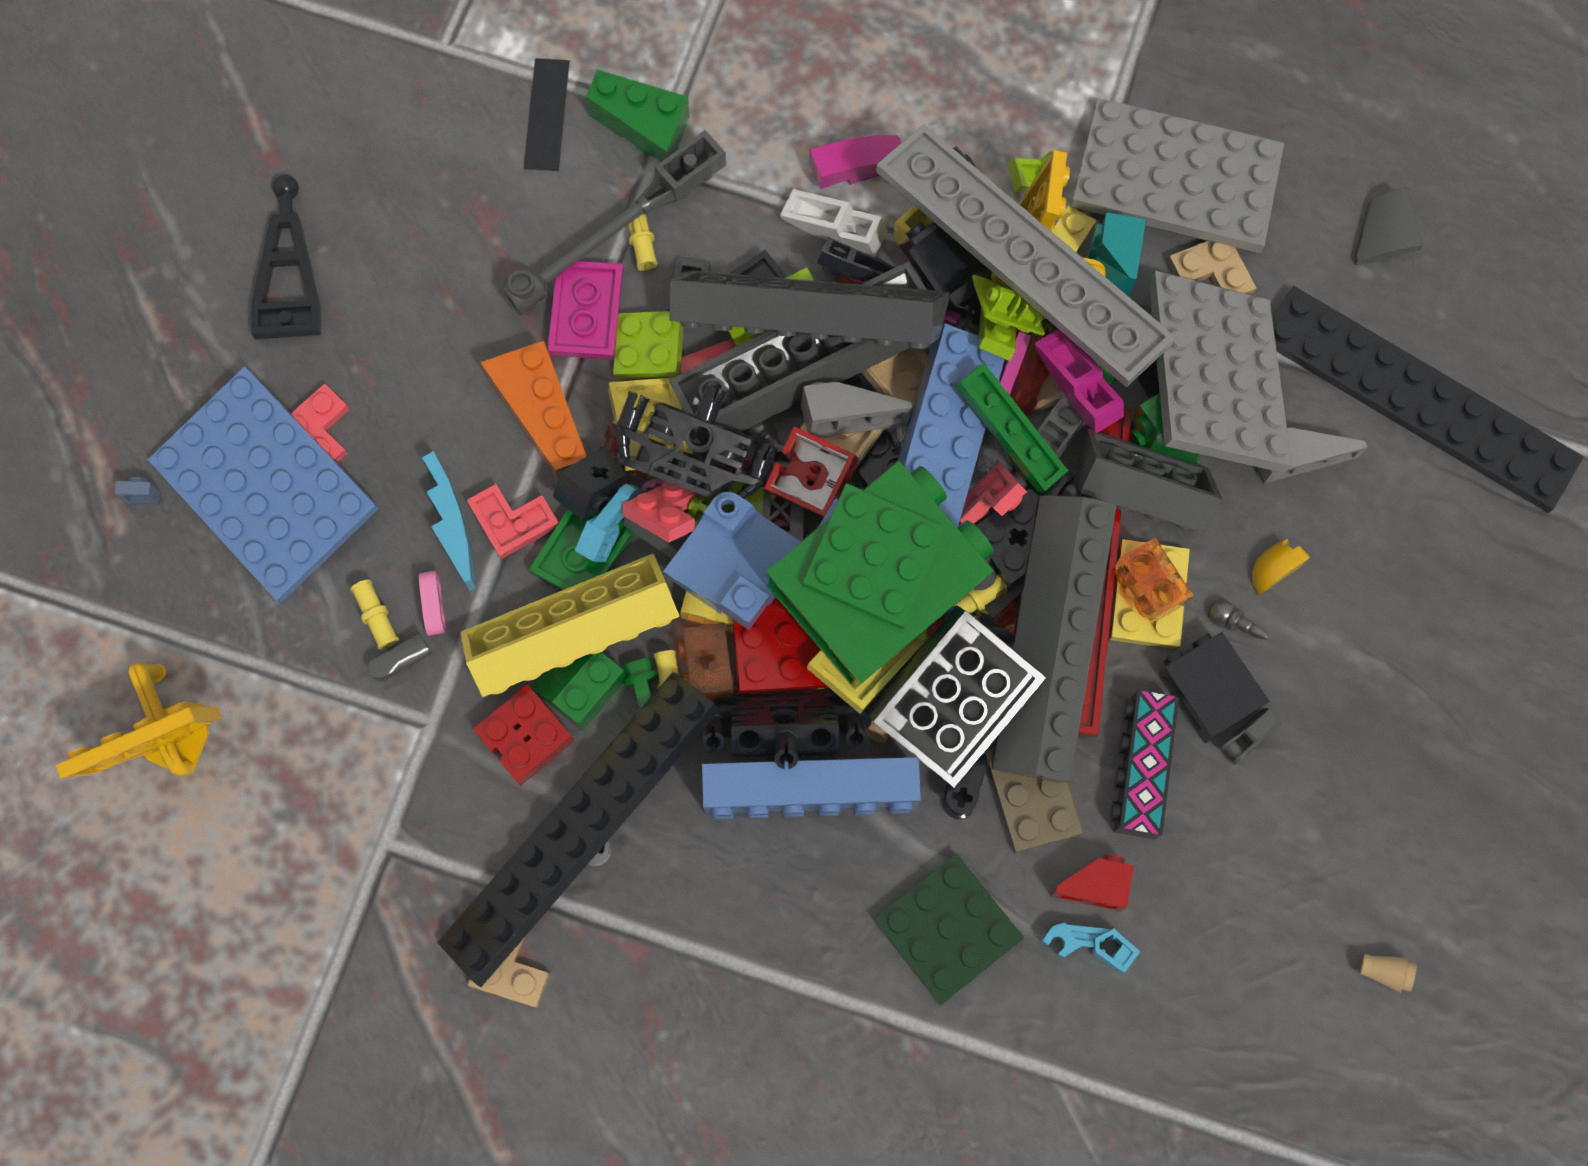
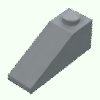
(847, 409)
(1315, 451)

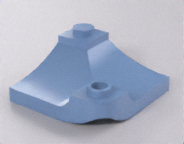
(729, 557)

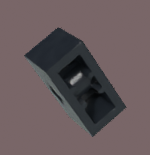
(591, 483)

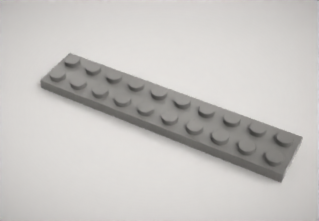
(1026, 255)

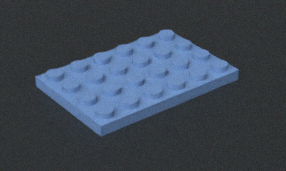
(263, 484)

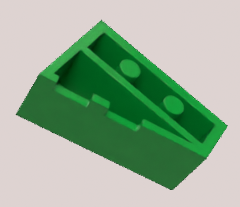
(639, 112)

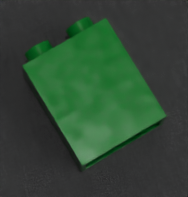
(861, 642)

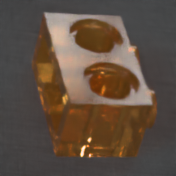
(1161, 577)

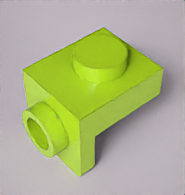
(1024, 171)

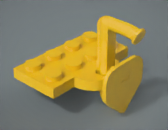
(1045, 198)
(164, 737)

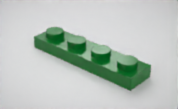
(1011, 428)

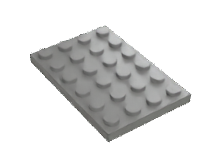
(1179, 175)
(1220, 374)

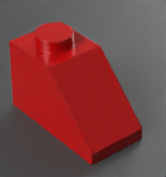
(1099, 884)

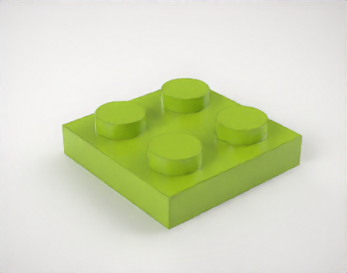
(647, 346)

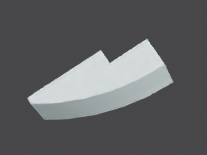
(834, 219)

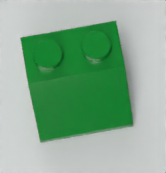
(1147, 431)
(581, 687)

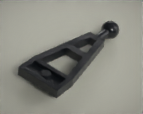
(842, 259)
(288, 317)

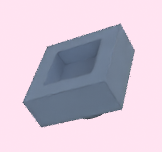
(137, 492)

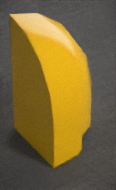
(1276, 564)

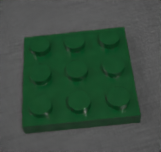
(948, 929)

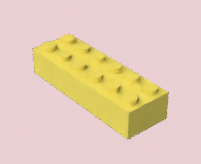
(568, 625)

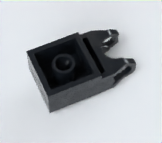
(1010, 559)

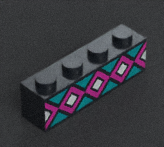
(1146, 764)

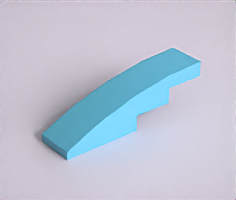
(452, 529)

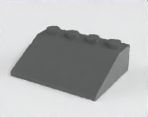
(955, 696)

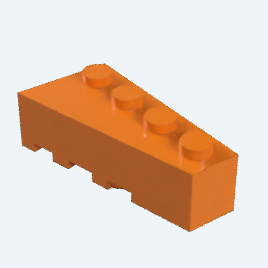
(536, 400)

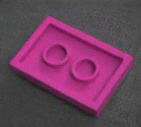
(586, 311)

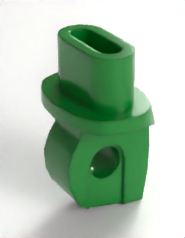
(639, 675)

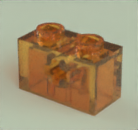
(711, 643)

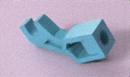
(602, 530)
(1091, 937)

